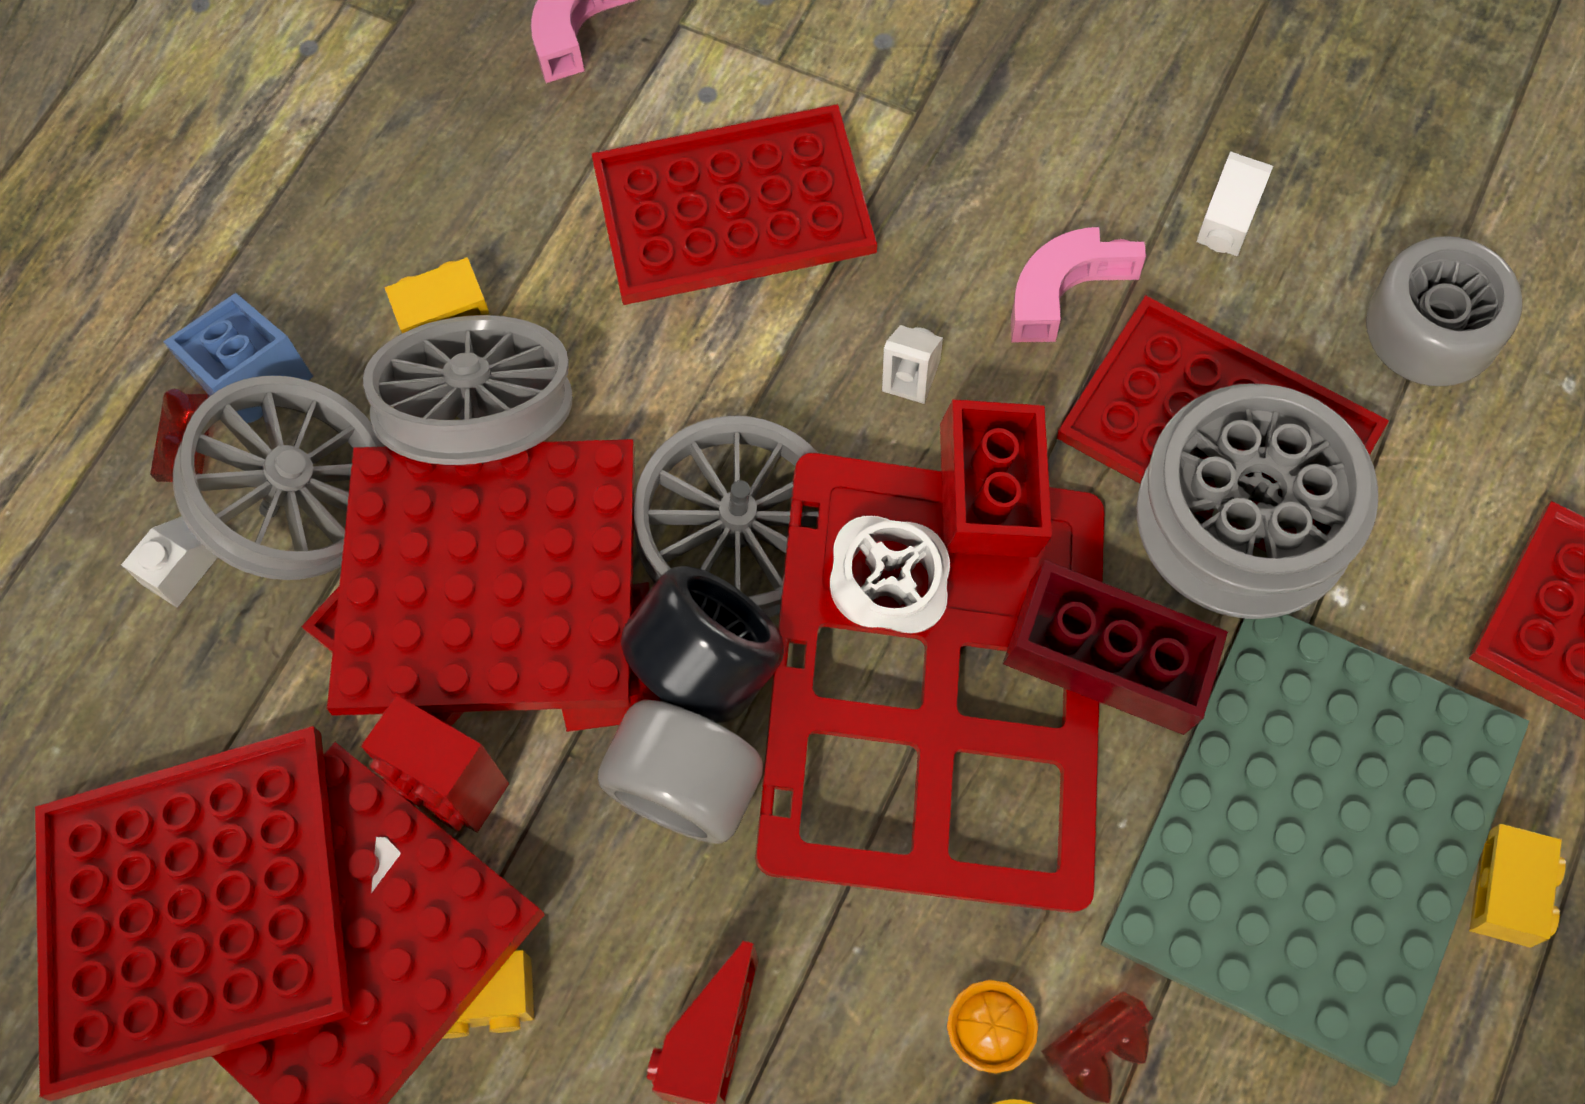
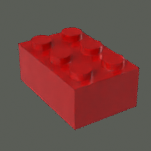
(995, 479)
(434, 765)

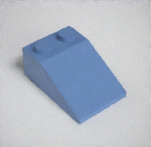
(235, 345)

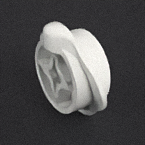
(857, 602)

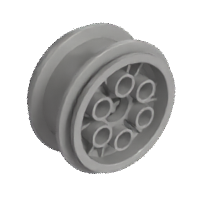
(1296, 445)

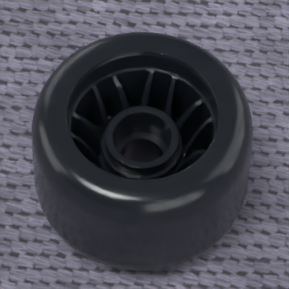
(701, 644)

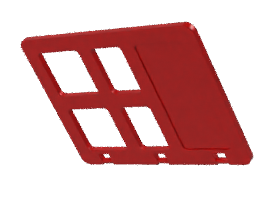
(979, 613)

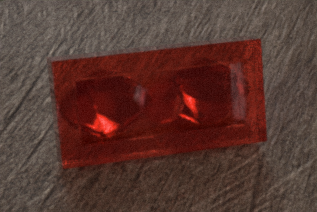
(174, 418)
(1082, 1050)

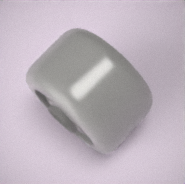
(1443, 311)
(681, 771)

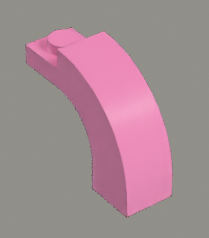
(555, 33)
(1061, 265)

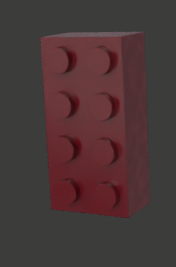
(1116, 648)

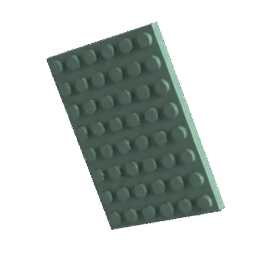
(1319, 842)

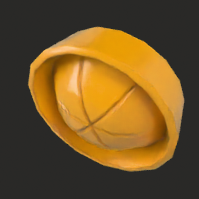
(992, 1026)

